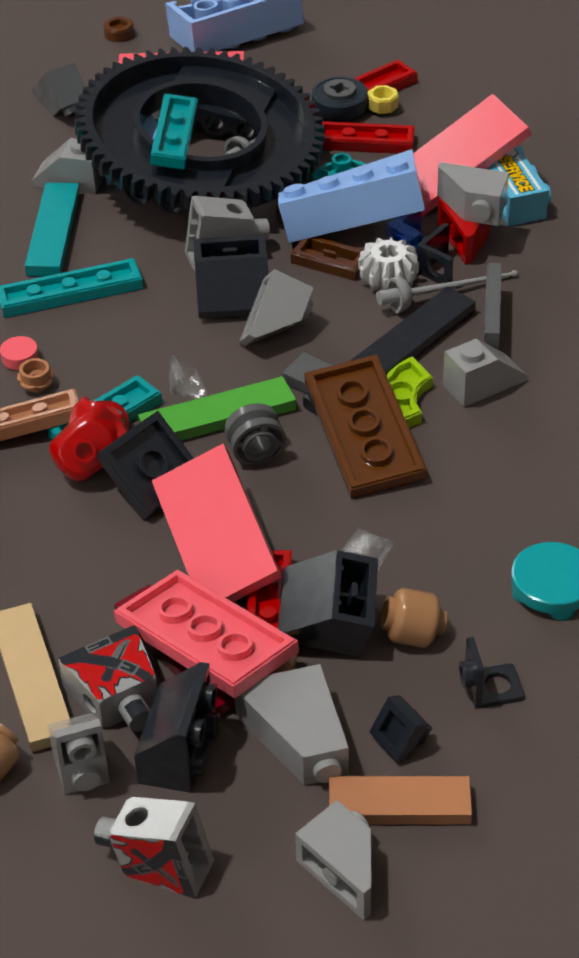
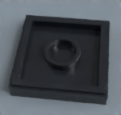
(141, 457)

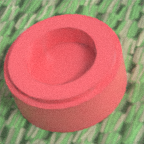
(17, 350)

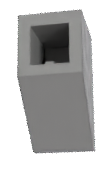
(79, 753)

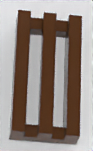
(327, 257)

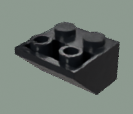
(229, 274)
(330, 601)
(178, 731)

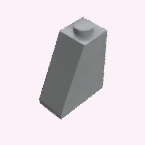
(297, 723)

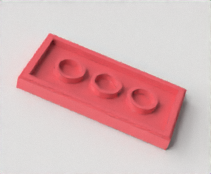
(471, 141)
(216, 525)
(203, 626)

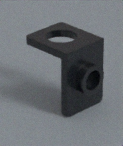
(434, 249)
(475, 675)

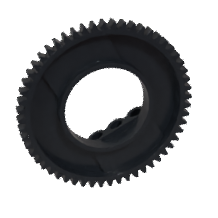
(232, 101)

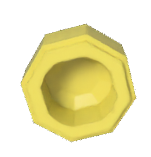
(382, 99)

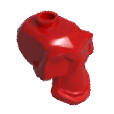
(89, 430)

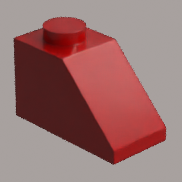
(464, 236)

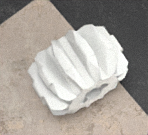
(387, 260)

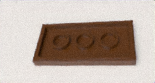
(364, 426)

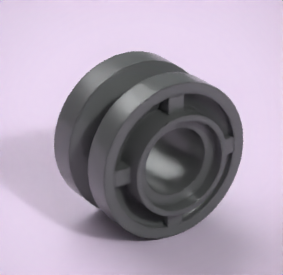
(255, 434)

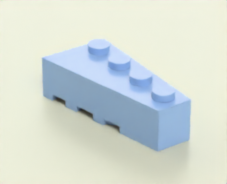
(230, 22)
(352, 198)

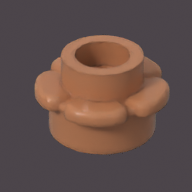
(35, 375)

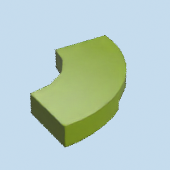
(408, 383)

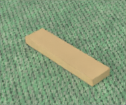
(30, 674)

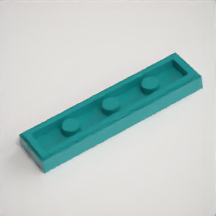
(52, 229)
(70, 287)

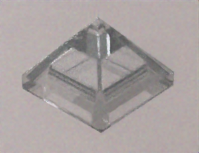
(185, 379)
(369, 545)

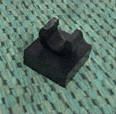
(399, 728)

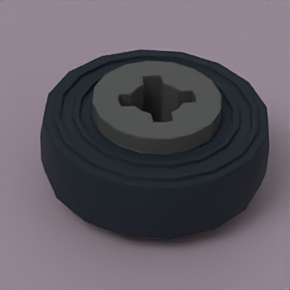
(340, 98)

